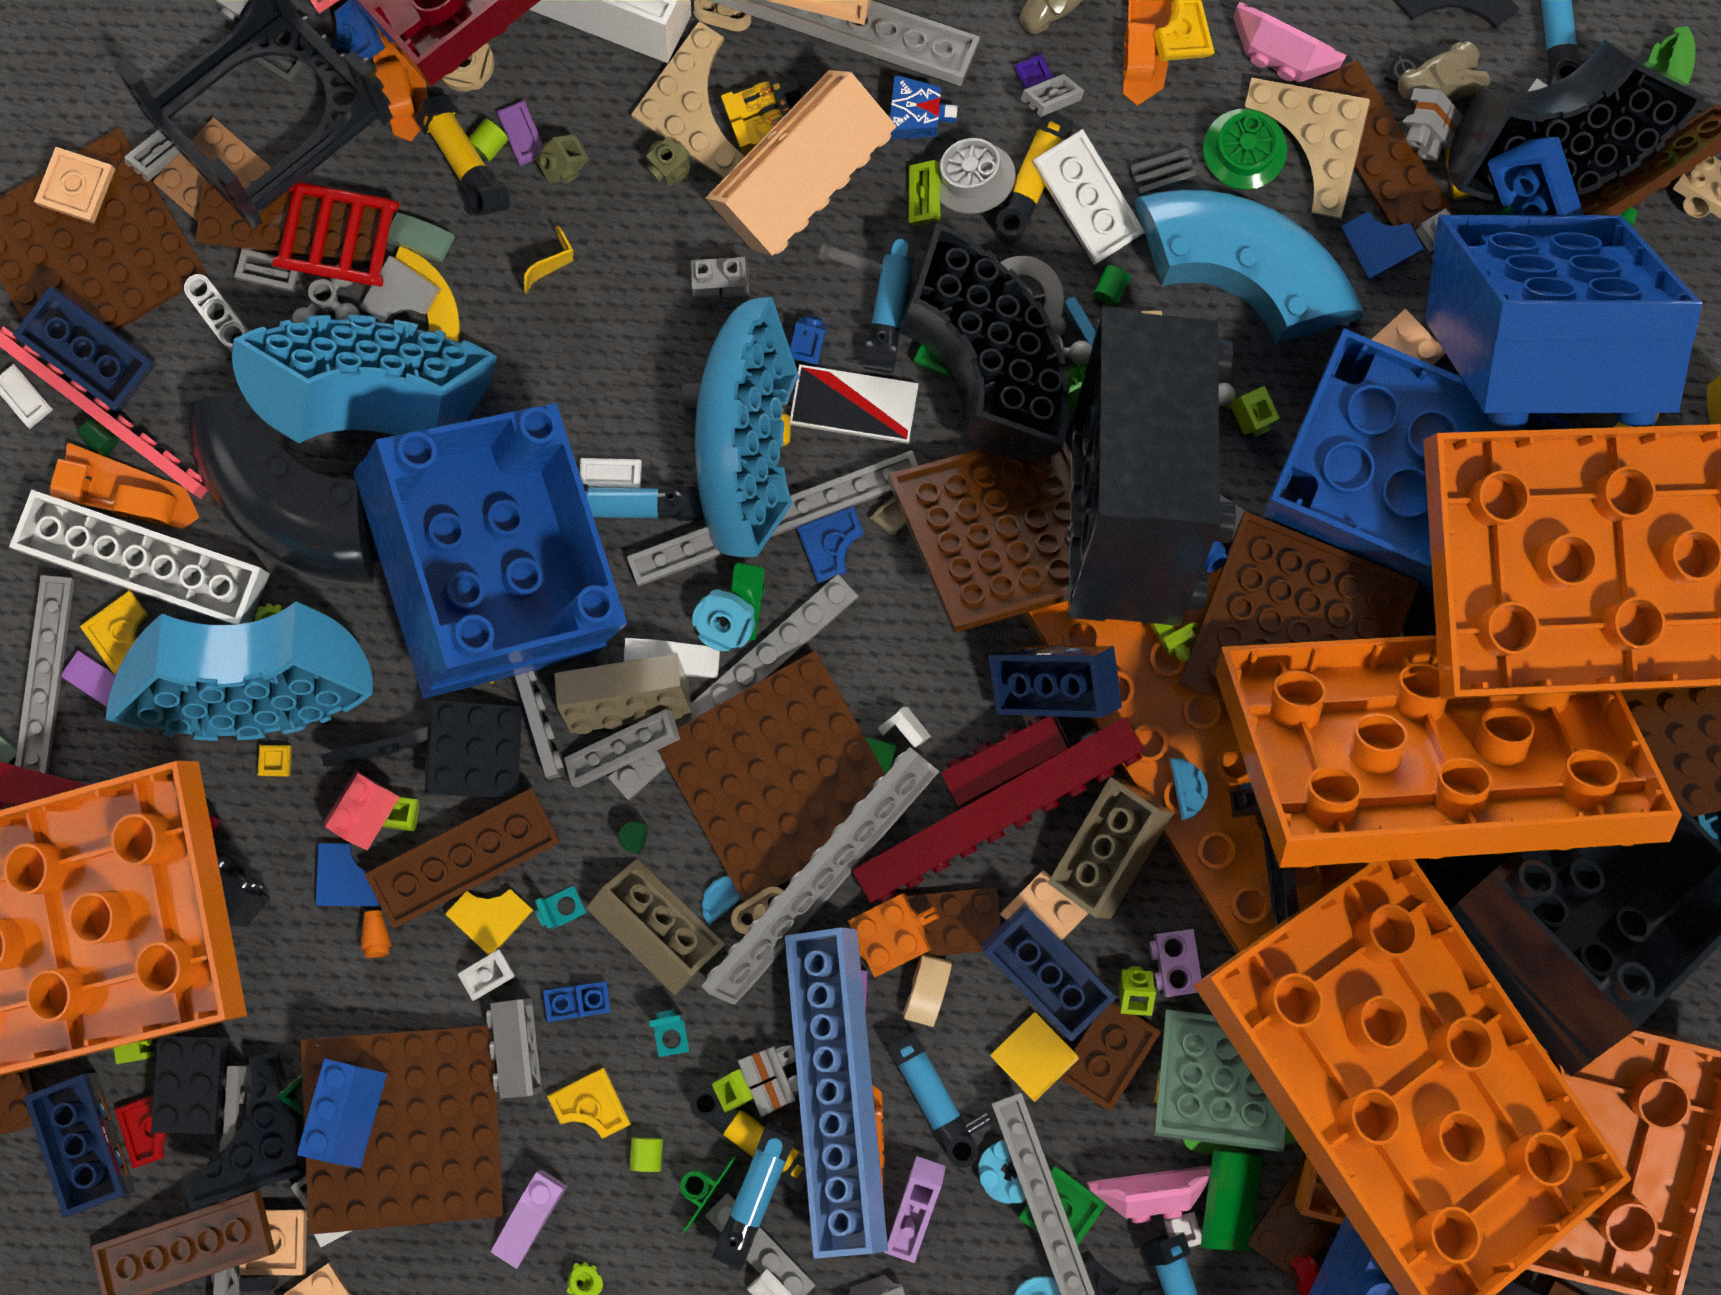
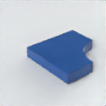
(356, 32)
(1380, 245)
(828, 541)
(341, 878)

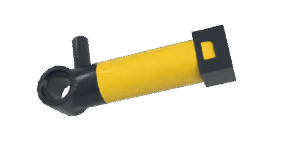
(438, 118)
(1028, 184)
(746, 1134)

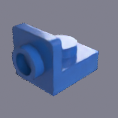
(808, 339)

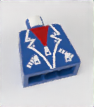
(918, 109)

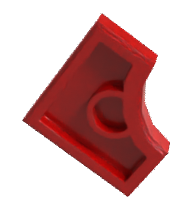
(135, 1125)

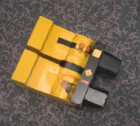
(758, 110)

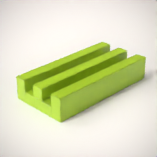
(928, 192)

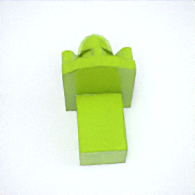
(1176, 641)

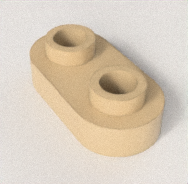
(721, 16)
(755, 906)

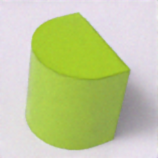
(488, 139)
(403, 815)
(732, 1090)
(646, 1154)

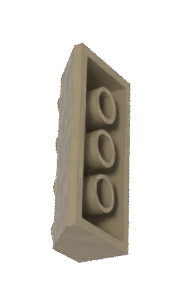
(655, 926)

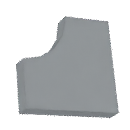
(401, 291)

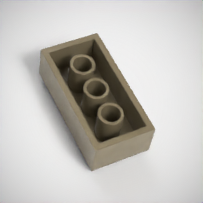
(622, 693)
(1110, 848)

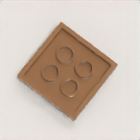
(184, 182)

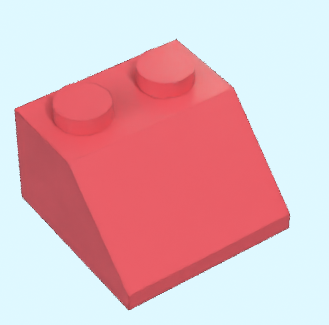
(360, 810)

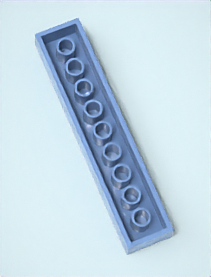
(835, 1093)

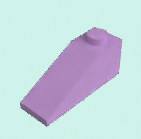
(915, 1209)
(528, 1218)

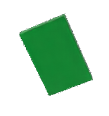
(1231, 1200)

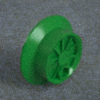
(1245, 149)

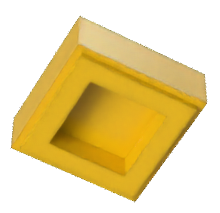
(274, 760)

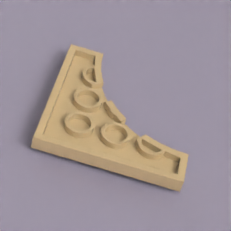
(680, 104)
(1326, 128)

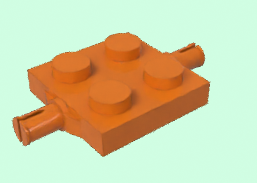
(892, 934)

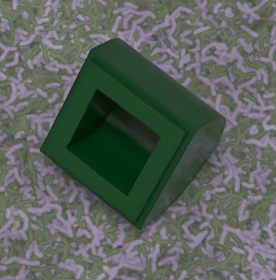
(98, 437)
(633, 837)

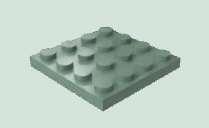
(1210, 1090)

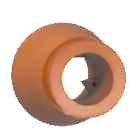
(375, 937)

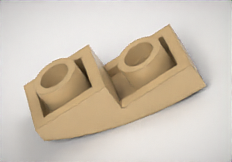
(927, 990)

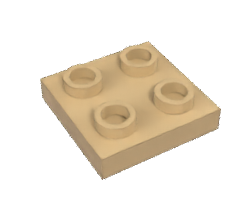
(1701, 188)

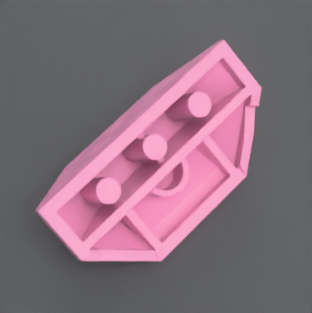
(1284, 47)
(1153, 1193)

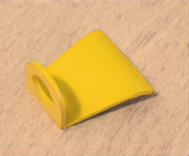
(549, 264)

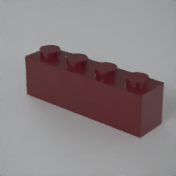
(1005, 760)

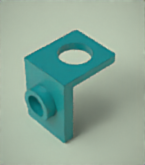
(550, 916)
(668, 1021)

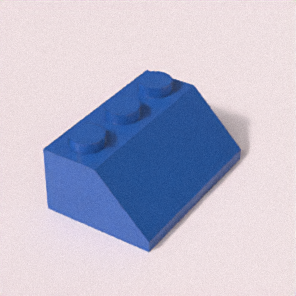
(1535, 179)
(341, 1113)

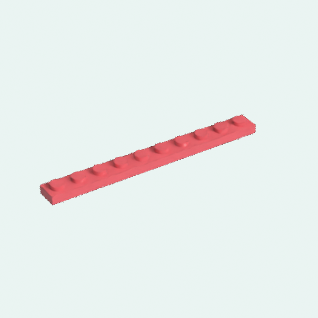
(98, 410)

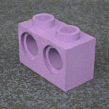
(1185, 961)

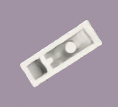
(695, 659)

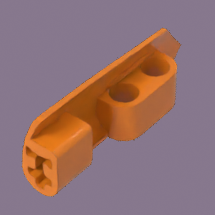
(1144, 70)
(402, 87)
(120, 489)

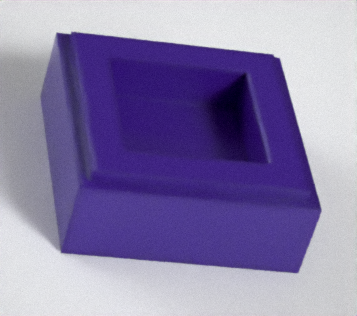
(1033, 71)

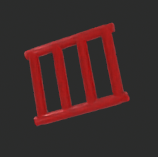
(344, 270)

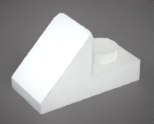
(486, 974)

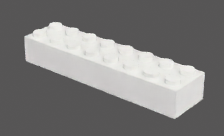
(139, 559)

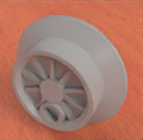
(975, 176)
(1041, 283)

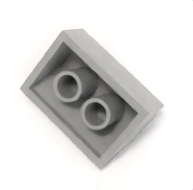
(514, 1048)

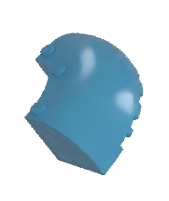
(1251, 255)
(358, 376)
(741, 429)
(239, 676)

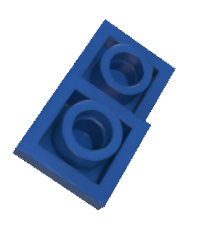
(576, 1001)

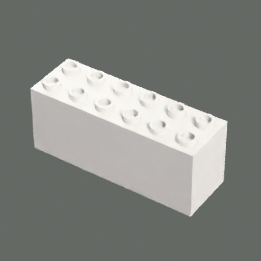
(641, 25)

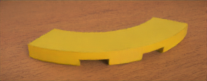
(443, 312)

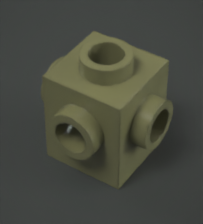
(562, 159)
(668, 170)

